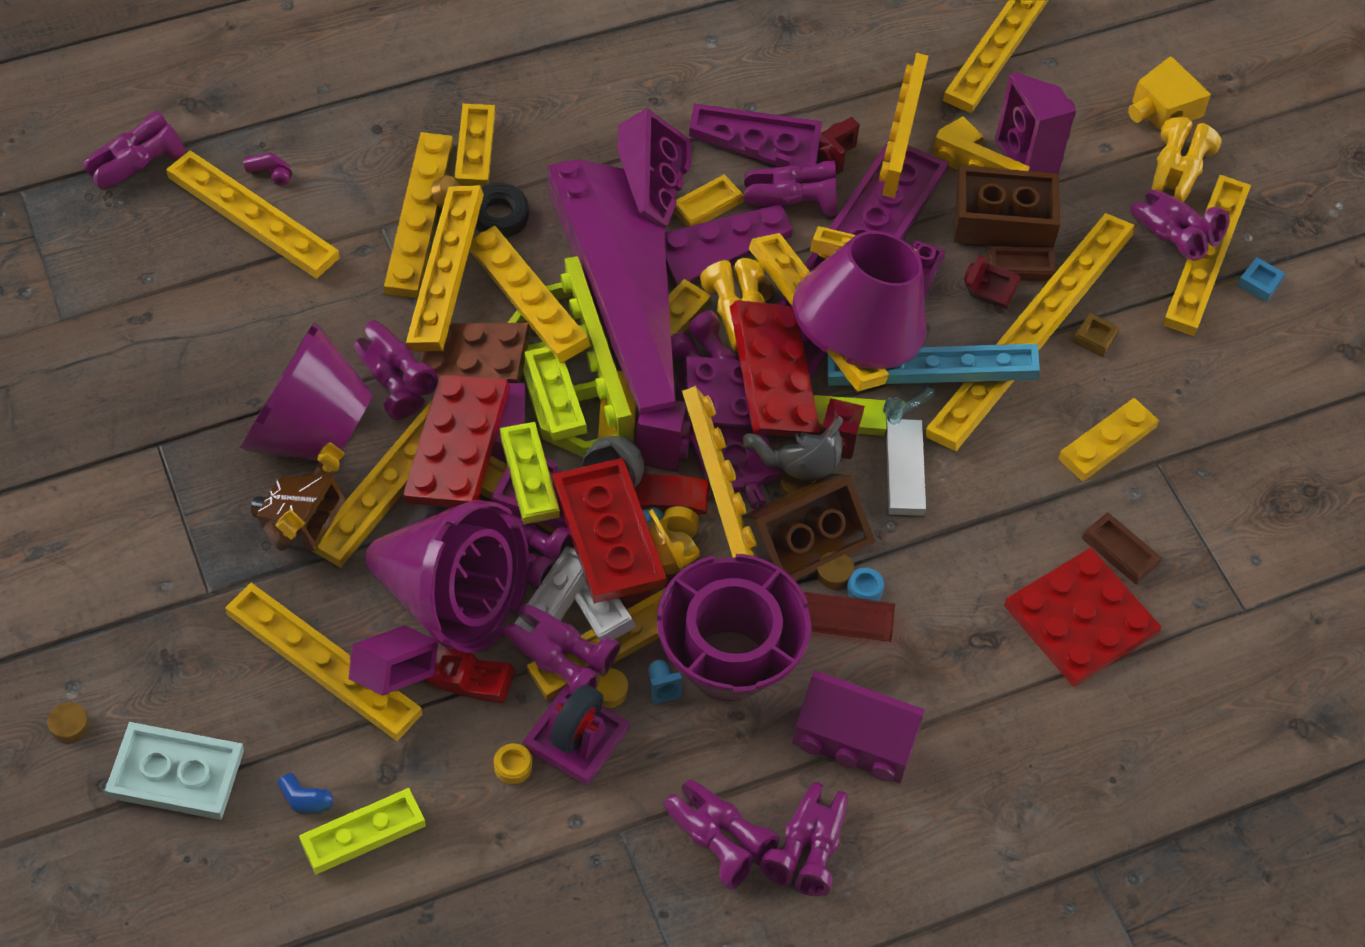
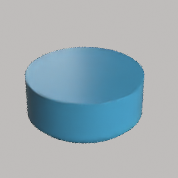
(865, 584)

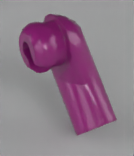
(272, 164)

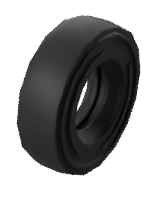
(508, 195)

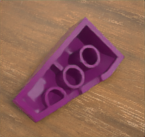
(654, 163)

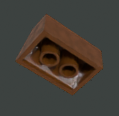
(1006, 207)
(809, 524)

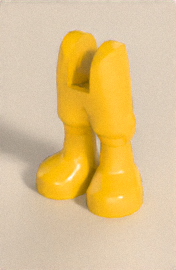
(1177, 171)
(719, 280)

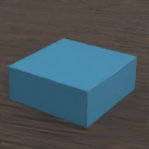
(1261, 279)

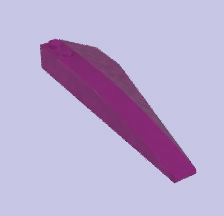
(624, 272)

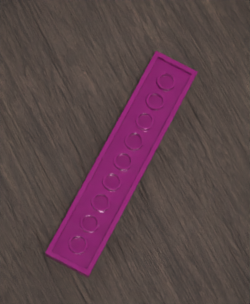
(872, 211)

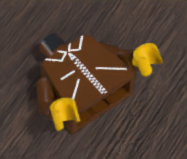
(302, 506)

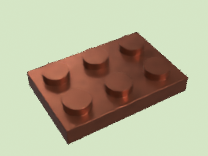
(482, 351)

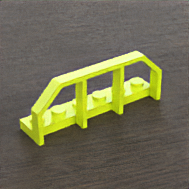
(599, 360)

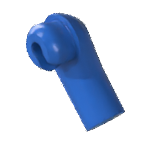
(304, 799)

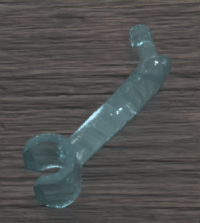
(897, 407)

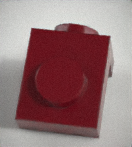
(837, 141)
(991, 282)
(849, 428)

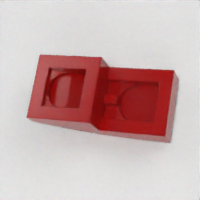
(673, 490)
(471, 677)

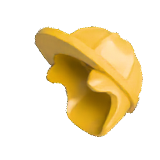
(673, 547)

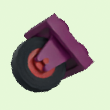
(577, 733)

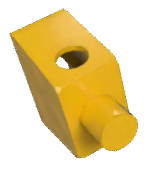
(1168, 94)

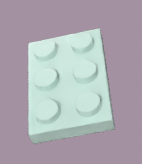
(174, 770)

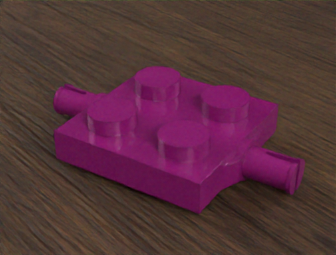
(746, 463)

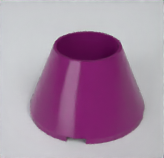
(866, 302)
(311, 404)
(738, 597)

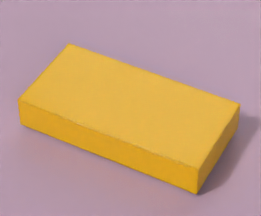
(708, 201)

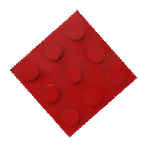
(1082, 616)

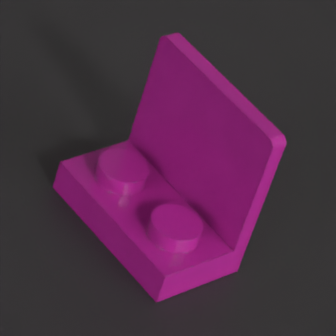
(722, 382)

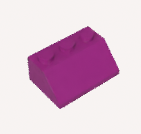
(1035, 123)
(857, 727)

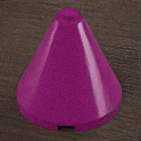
(456, 572)

